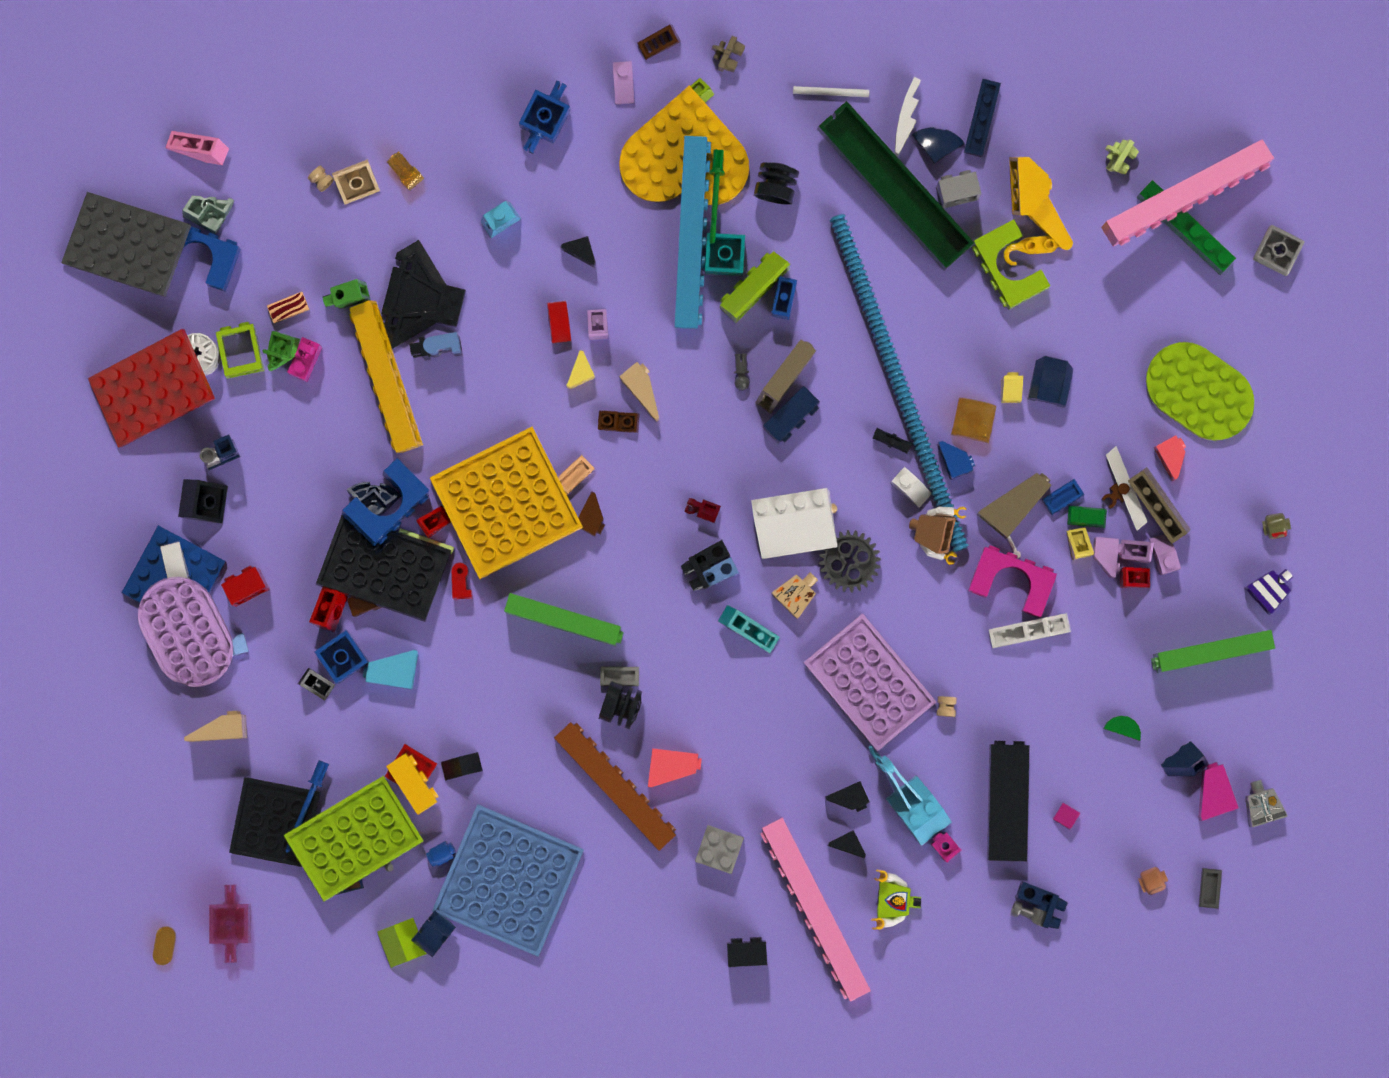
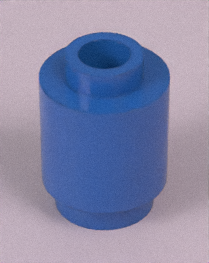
(441, 853)

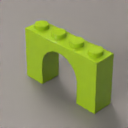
(1011, 291)

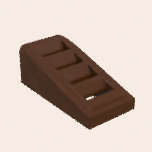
(669, 44)

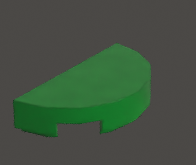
(1124, 726)

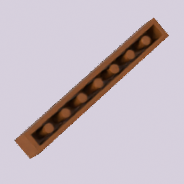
(615, 786)

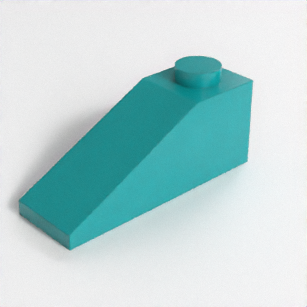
(748, 628)

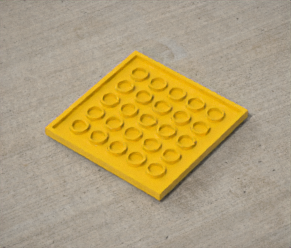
(506, 502)

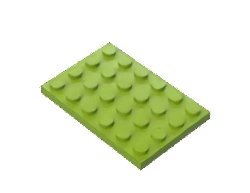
(353, 838)

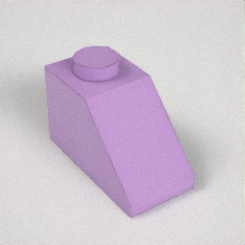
(623, 82)
(1165, 555)

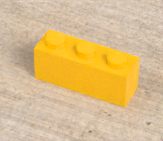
(413, 783)

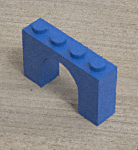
(224, 257)
(377, 527)

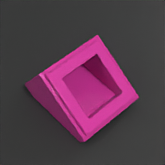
(1066, 816)

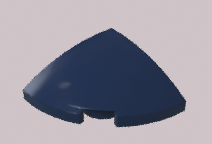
(937, 142)
(374, 497)

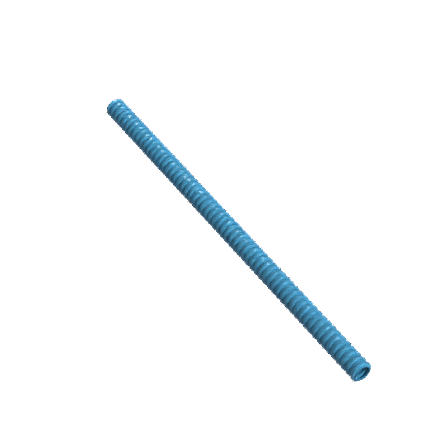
(895, 373)

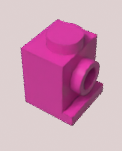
(946, 854)

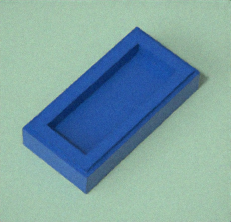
(1063, 496)

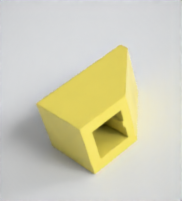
(1011, 388)

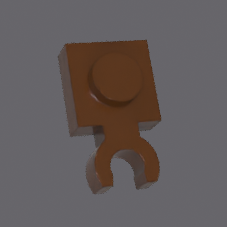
(1117, 493)

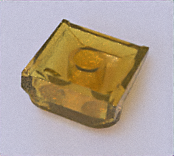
(973, 420)

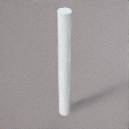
(830, 91)

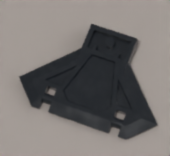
(418, 296)

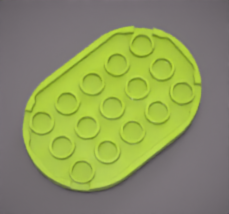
(1200, 391)

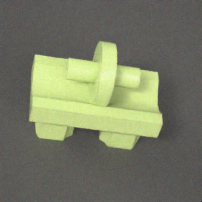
(1117, 155)

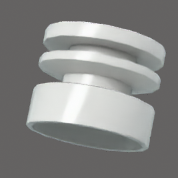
(210, 352)

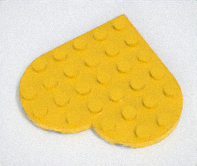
(654, 154)

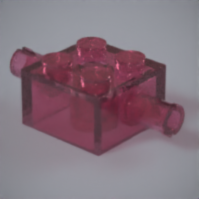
(220, 932)

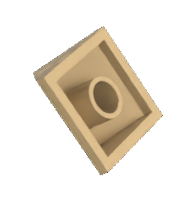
(356, 182)

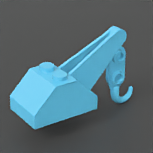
(913, 803)

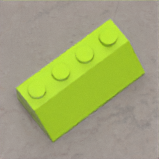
(755, 286)

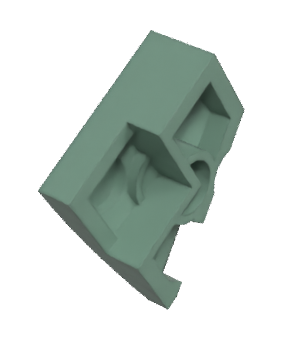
(207, 212)

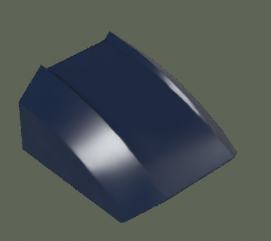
(1051, 381)

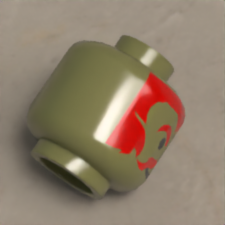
(1276, 526)

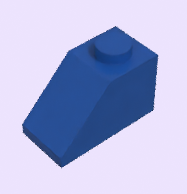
(955, 460)

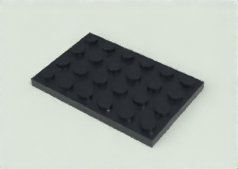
(393, 575)

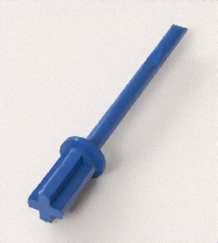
(316, 780)

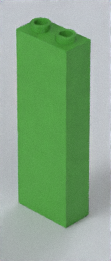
(563, 620)
(1213, 651)

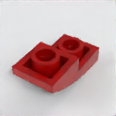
(559, 321)

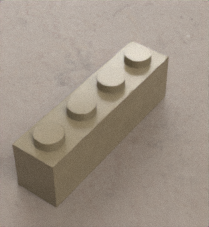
(1159, 505)

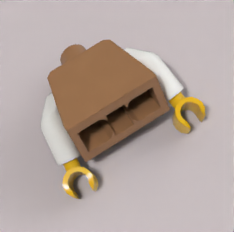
(935, 531)

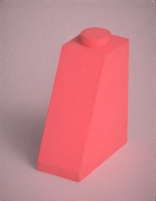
(671, 765)

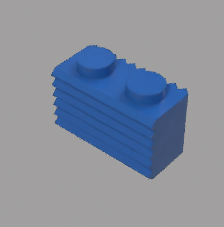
(783, 298)

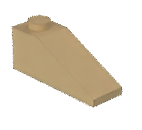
(639, 384)

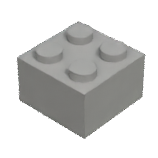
(958, 189)
(719, 849)

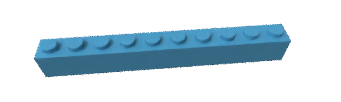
(691, 232)

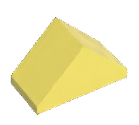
(581, 372)
(1079, 543)

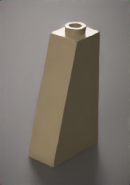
(785, 376)
(1012, 507)

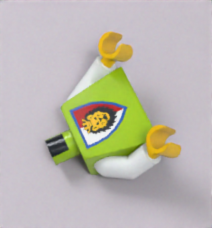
(893, 900)

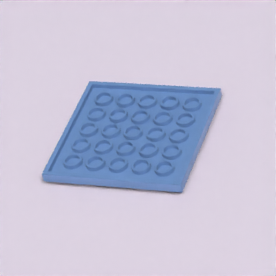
(508, 880)

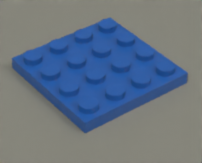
(201, 564)

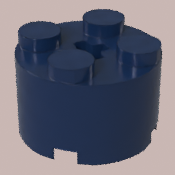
(433, 933)

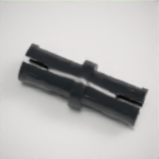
(892, 440)

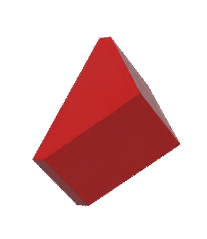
(434, 521)
(1134, 577)

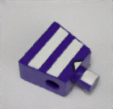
(1270, 590)

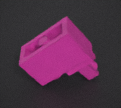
(304, 359)

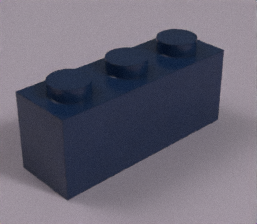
(791, 415)

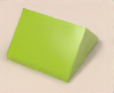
(398, 943)

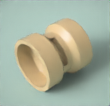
(320, 178)
(947, 711)

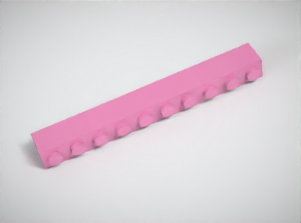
(1186, 193)
(817, 912)

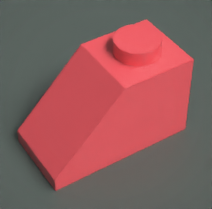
(1171, 455)

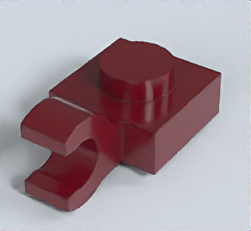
(704, 510)

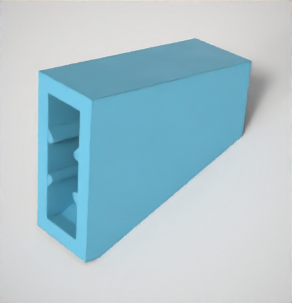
(393, 670)

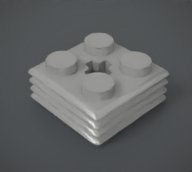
(1289, 245)

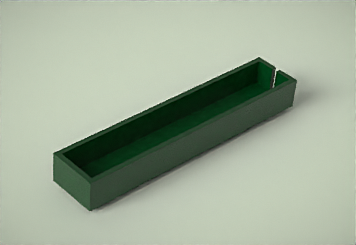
(895, 185)

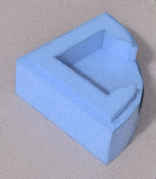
(239, 645)

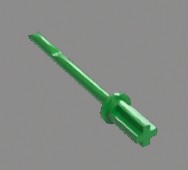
(717, 171)

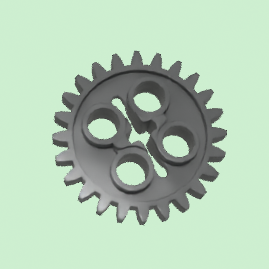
(865, 568)

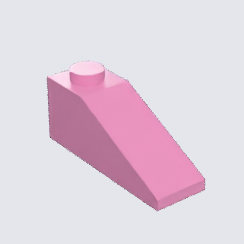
(199, 147)

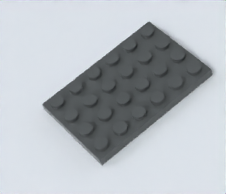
(126, 244)

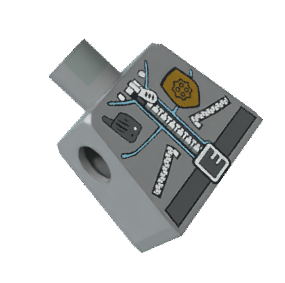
(1263, 805)

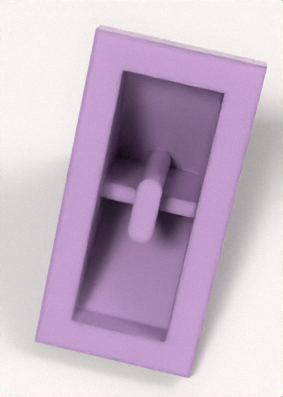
(597, 324)
(1136, 551)

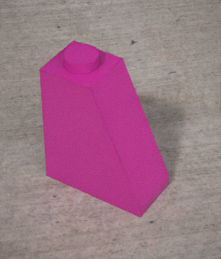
(1215, 793)

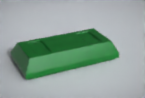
(1087, 516)

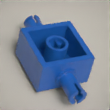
(540, 105)

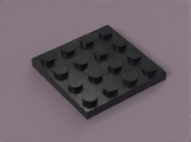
(265, 816)

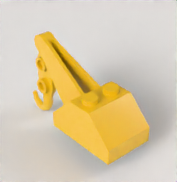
(1030, 197)

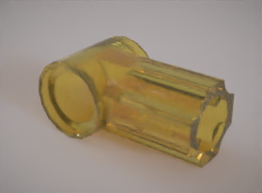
(408, 174)

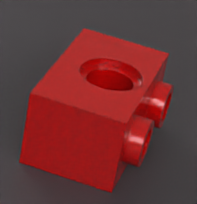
(328, 609)

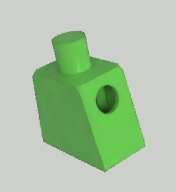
(354, 293)

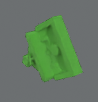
(280, 349)

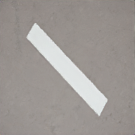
(1131, 499)

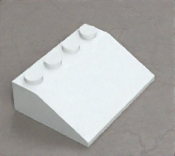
(794, 523)

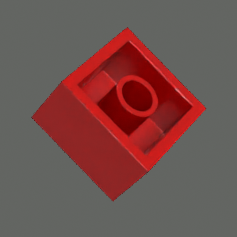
(245, 586)

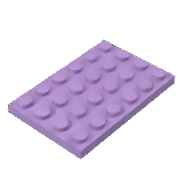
(869, 682)

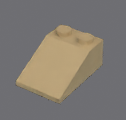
(222, 728)

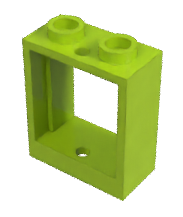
(242, 369)

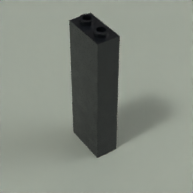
(1008, 801)

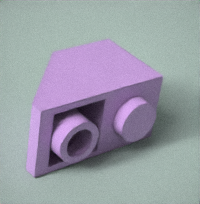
(1106, 554)

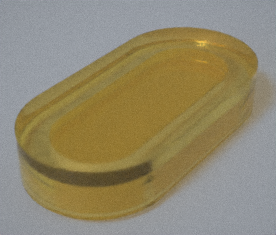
(164, 945)

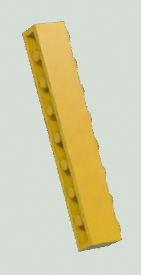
(385, 376)

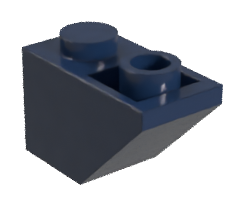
(1185, 762)

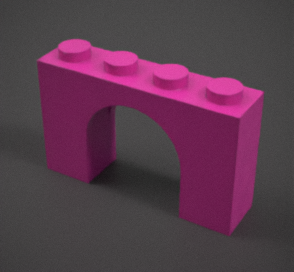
(1039, 579)

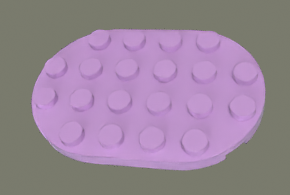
(185, 631)

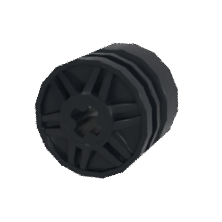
(777, 178)
(620, 705)

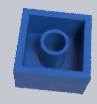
(341, 657)

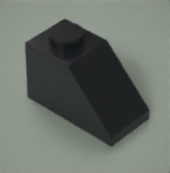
(850, 797)

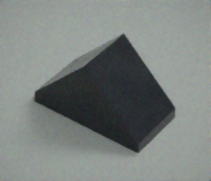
(581, 250)
(316, 684)
(461, 766)
(848, 843)

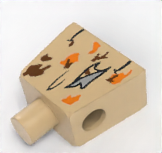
(796, 594)

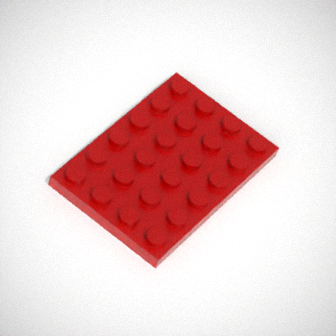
(151, 388)

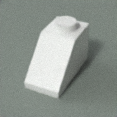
(911, 487)

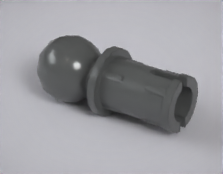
(741, 382)

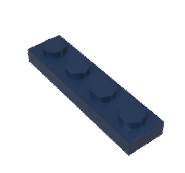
(982, 117)

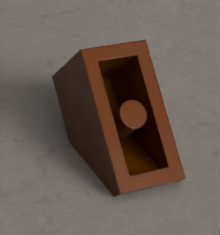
(591, 516)

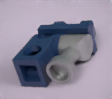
(222, 453)
(1043, 907)

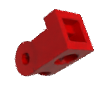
(459, 582)

